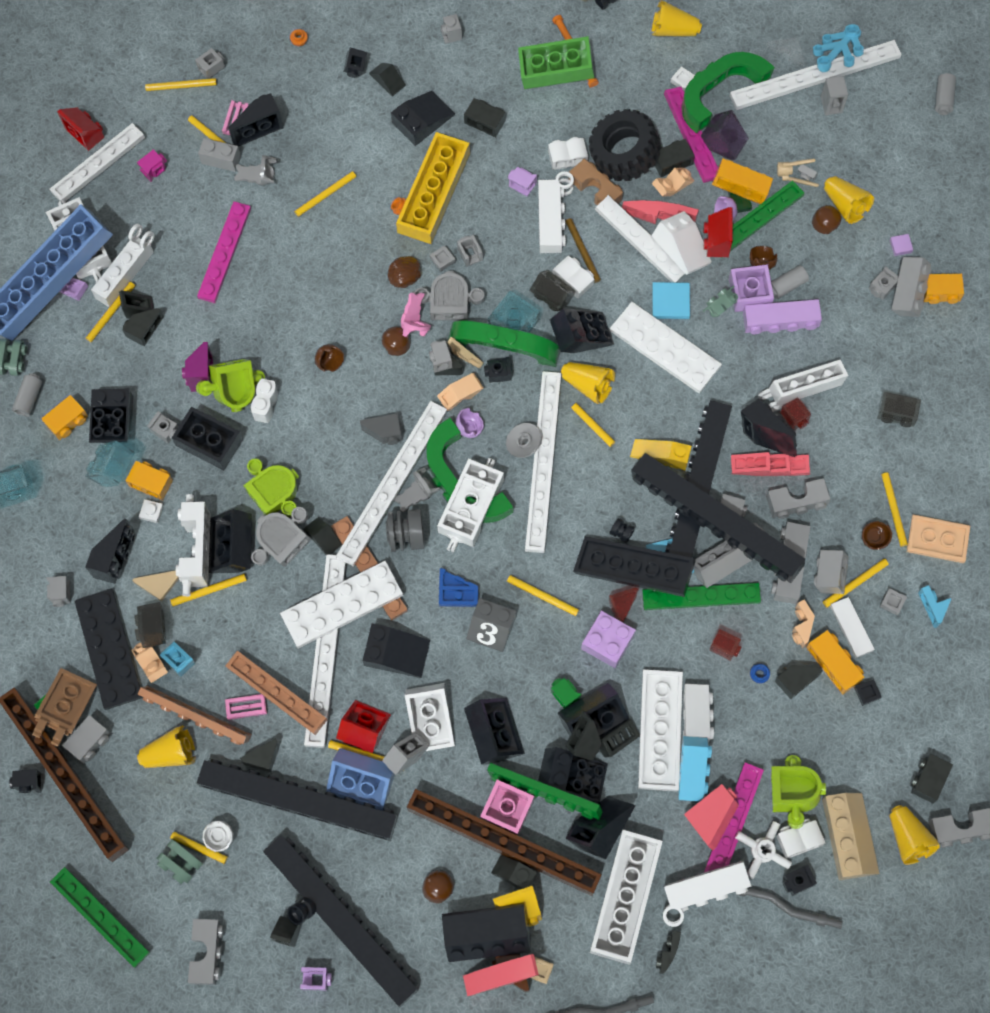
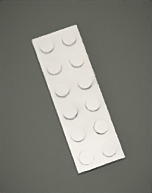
(665, 347)
(341, 604)
(660, 730)

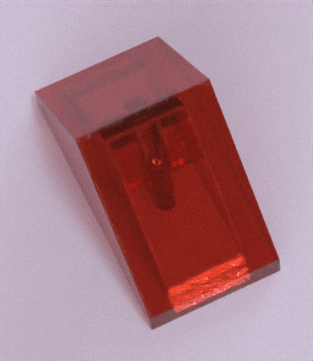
(622, 603)

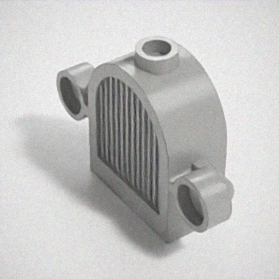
(450, 297)
(280, 537)

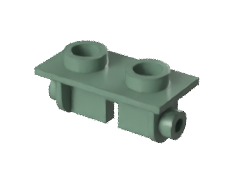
(726, 297)

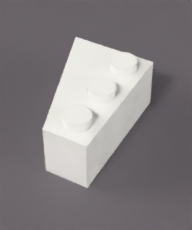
(697, 711)

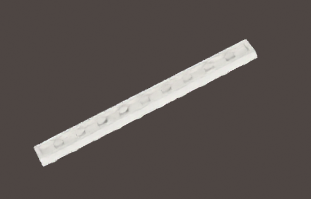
(812, 76)
(543, 463)
(391, 484)
(324, 659)

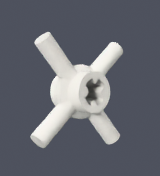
(757, 853)

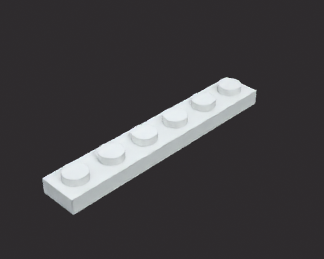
(97, 163)
(639, 238)

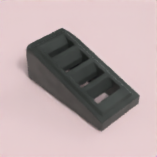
(608, 747)

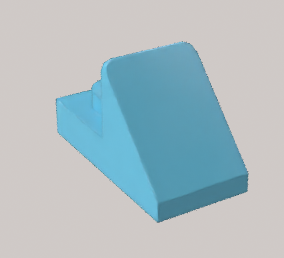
(935, 610)
(177, 659)

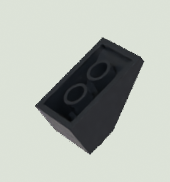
(421, 116)
(256, 121)
(395, 651)

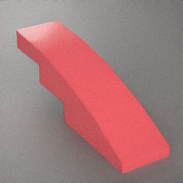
(652, 210)
(770, 465)
(500, 975)

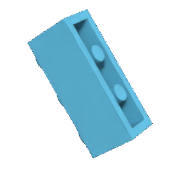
(694, 768)

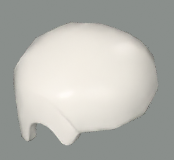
(218, 836)

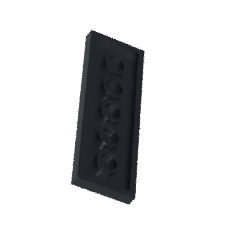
(634, 566)
(108, 649)

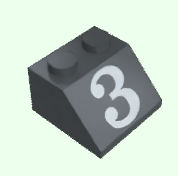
(491, 625)

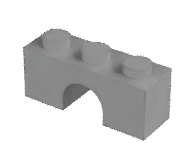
(782, 504)
(947, 832)
(206, 971)

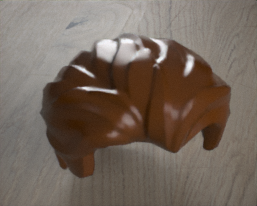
(404, 271)

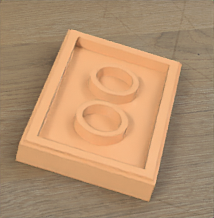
(938, 538)

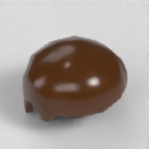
(826, 219)
(763, 256)
(395, 342)
(329, 357)
(876, 535)
(437, 886)

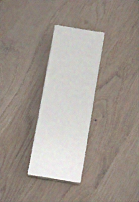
(852, 627)

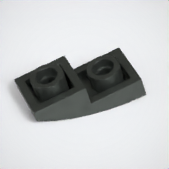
(666, 958)

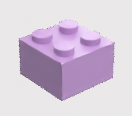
(751, 286)
(608, 639)

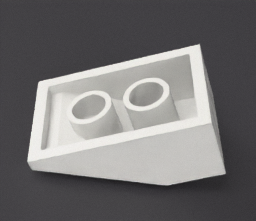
(682, 242)
(430, 715)

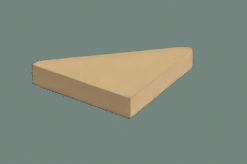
(461, 352)
(157, 584)

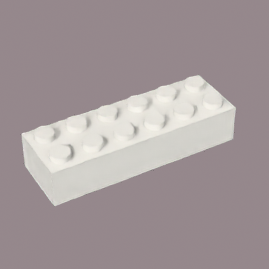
(626, 897)

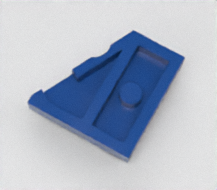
(456, 591)

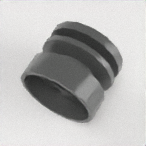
(405, 530)

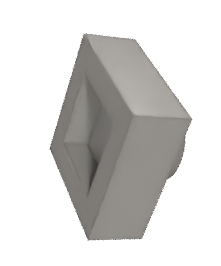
(807, 173)
(442, 258)
(893, 601)

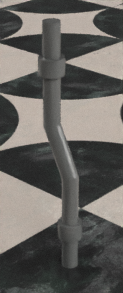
(820, 919)
(632, 1005)

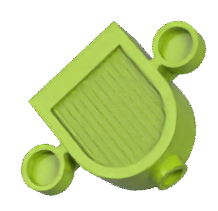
(231, 383)
(272, 488)
(795, 790)

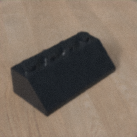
(486, 933)

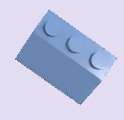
(360, 778)

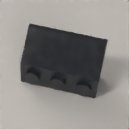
(230, 542)
(601, 705)
(493, 730)

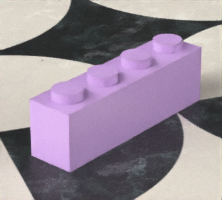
(782, 316)

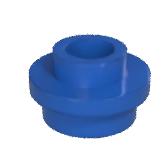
(760, 667)

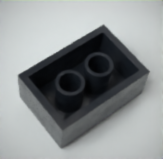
(207, 438)

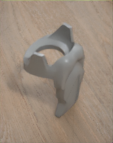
(258, 174)
(419, 491)

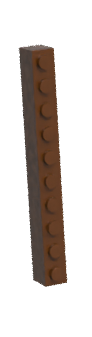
(64, 776)
(504, 842)

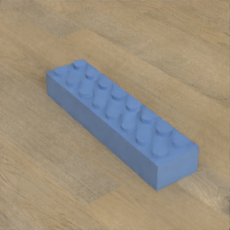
(50, 269)

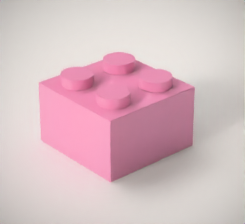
(507, 807)

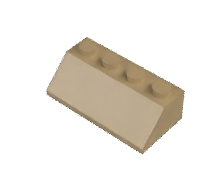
(850, 835)

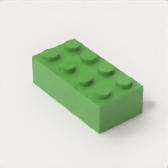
(556, 62)

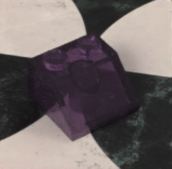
(725, 135)

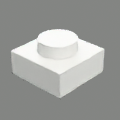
(682, 78)
(151, 511)

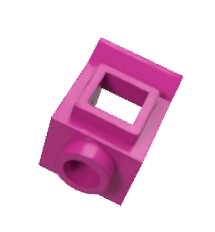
(152, 165)

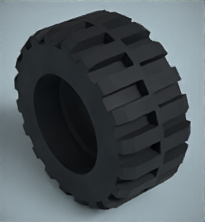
(613, 129)

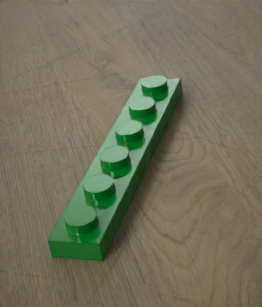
(765, 213)
(703, 597)
(551, 794)
(99, 917)

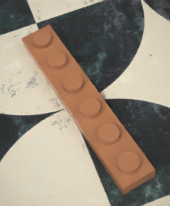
(366, 560)
(276, 692)
(188, 712)

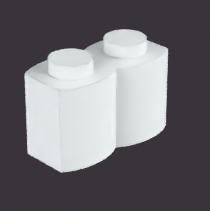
(567, 153)
(574, 275)
(265, 399)
(800, 840)

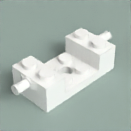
(99, 260)
(195, 519)
(461, 520)

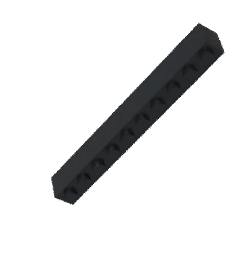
(702, 473)
(718, 518)
(297, 800)
(341, 921)

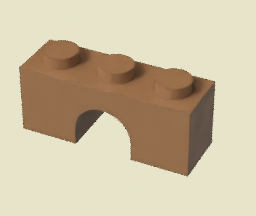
(586, 175)

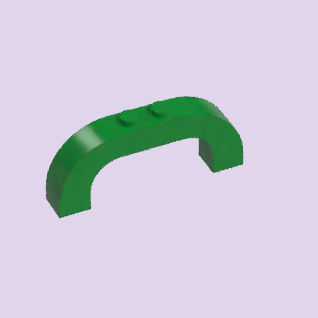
(735, 63)
(535, 346)
(440, 439)

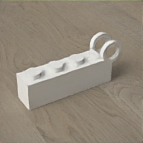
(550, 212)
(124, 266)
(805, 384)
(705, 886)

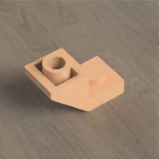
(674, 182)
(460, 390)
(802, 632)
(149, 662)

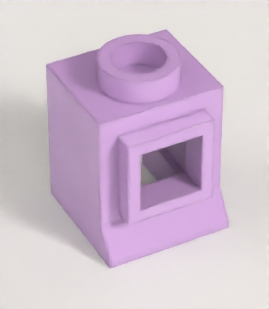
(522, 180)
(308, 975)

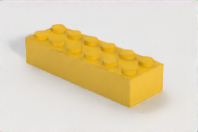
(433, 188)

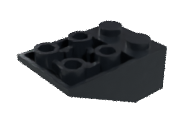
(580, 330)
(110, 415)
(768, 429)
(108, 555)
(573, 774)
(600, 835)

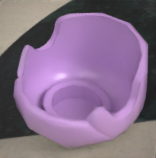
(725, 202)
(469, 423)

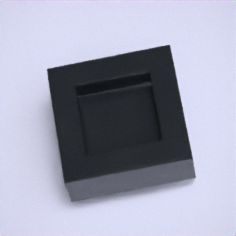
(867, 692)

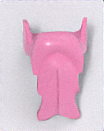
(411, 319)

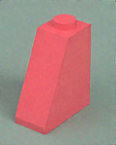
(713, 815)

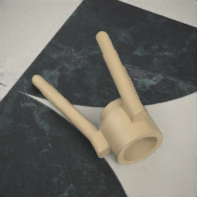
(785, 169)

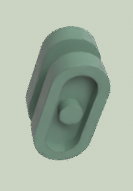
(16, 364)
(166, 862)

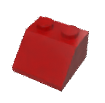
(81, 126)
(718, 233)
(363, 726)

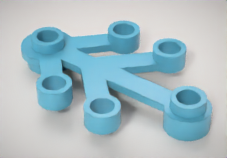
(851, 34)

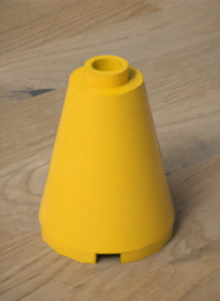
(674, 22)
(848, 198)
(589, 380)
(168, 750)
(911, 836)

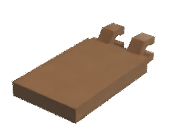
(63, 705)

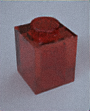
(796, 414)
(726, 645)

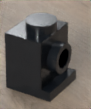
(355, 57)
(500, 375)
(26, 780)
(807, 880)

